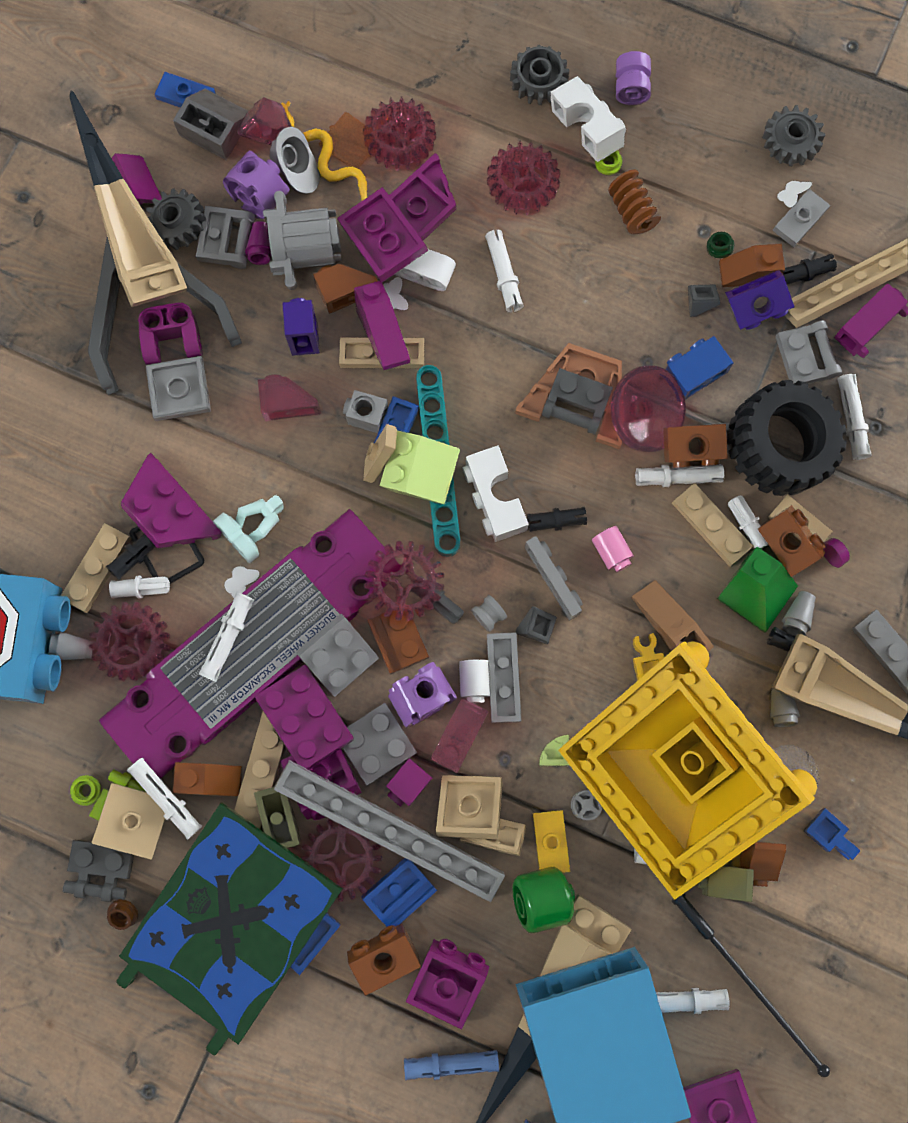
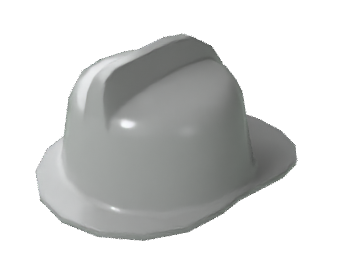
(295, 160)

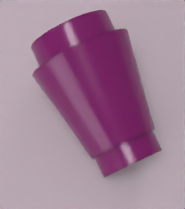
(259, 244)

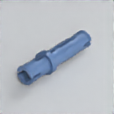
(445, 1065)

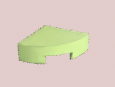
(551, 756)

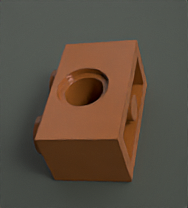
(712, 438)
(792, 557)
(375, 973)

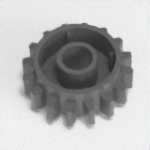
(538, 61)
(780, 133)
(177, 218)

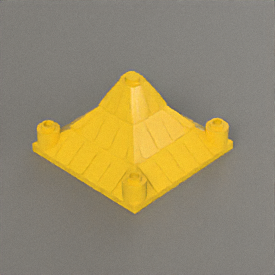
(685, 771)

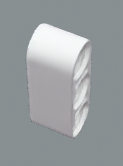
(429, 270)

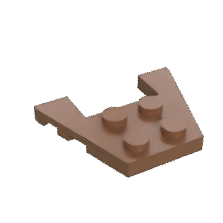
(586, 364)

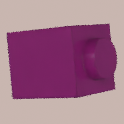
(408, 783)

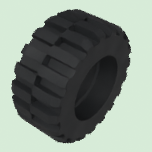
(813, 418)

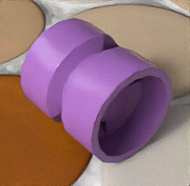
(633, 78)

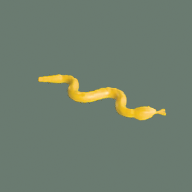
(324, 157)

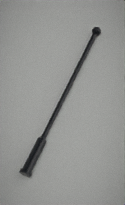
(708, 934)

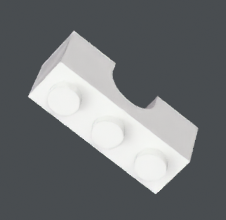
(578, 103)
(502, 517)

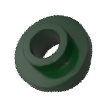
(720, 245)

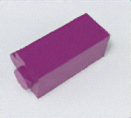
(871, 320)

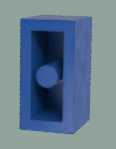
(699, 366)

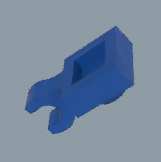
(829, 833)

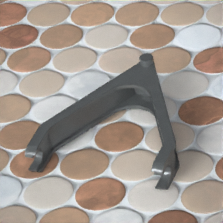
(106, 308)

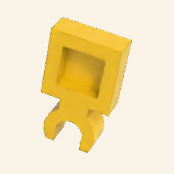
(648, 657)

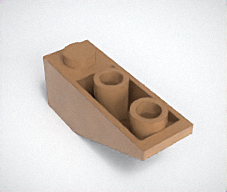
(669, 617)

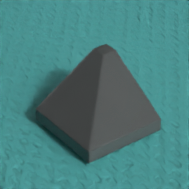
(702, 298)
(537, 625)

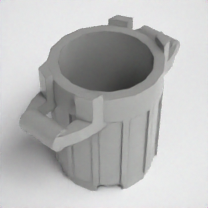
(300, 239)

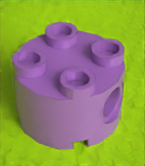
(255, 183)
(410, 705)

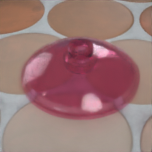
(659, 404)

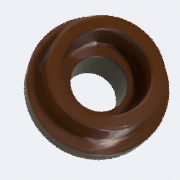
(122, 914)

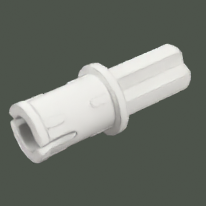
(747, 521)
(139, 587)

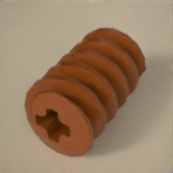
(631, 203)

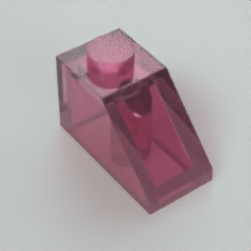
(264, 121)
(285, 399)
(459, 735)

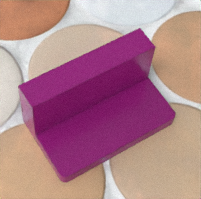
(137, 177)

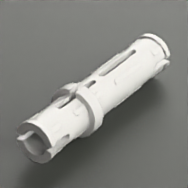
(507, 281)
(856, 426)
(683, 475)
(228, 632)
(164, 798)
(693, 1000)

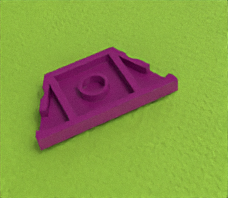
(425, 197)
(165, 508)

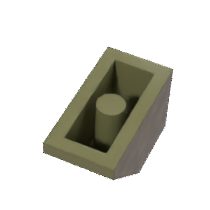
(278, 817)
(729, 883)

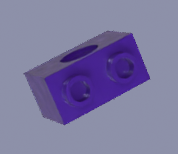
(743, 298)
(301, 327)

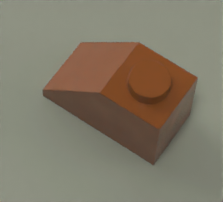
(751, 264)
(338, 283)
(207, 779)
(765, 860)

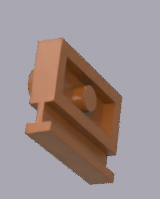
(398, 641)

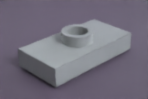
(801, 218)

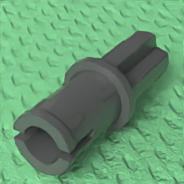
(445, 606)

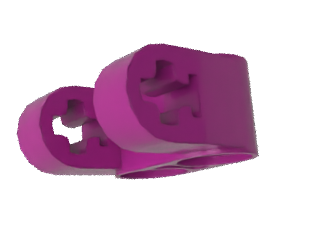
(167, 330)

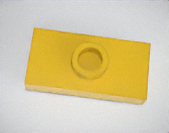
(551, 840)

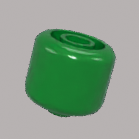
(543, 899)

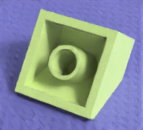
(420, 468)

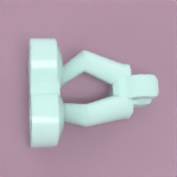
(232, 528)

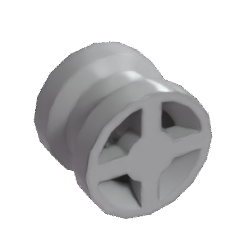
(489, 613)
(590, 807)

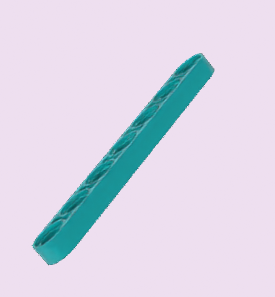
(438, 419)

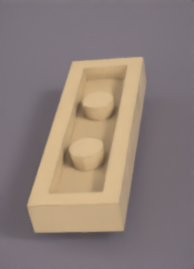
(360, 353)
(712, 524)
(92, 571)

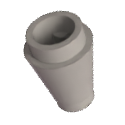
(800, 614)
(70, 647)
(783, 710)

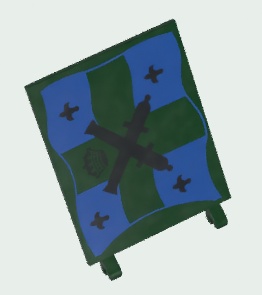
(229, 924)

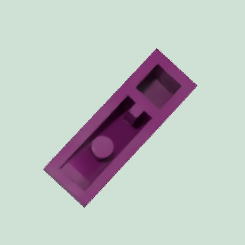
(381, 325)

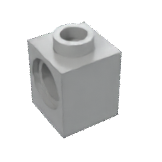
(371, 421)

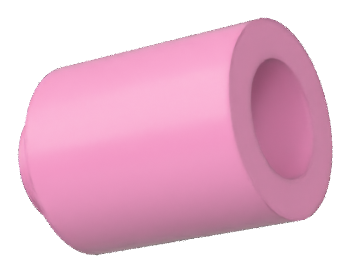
(613, 549)

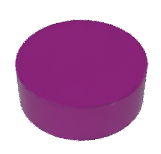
(836, 552)

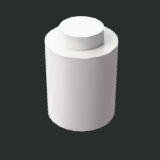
(474, 680)

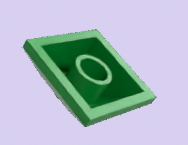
(759, 589)

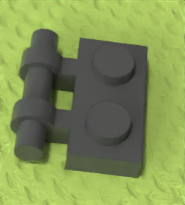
(97, 860)

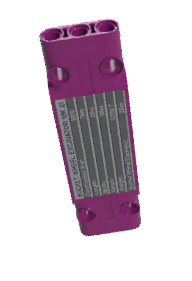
(287, 611)

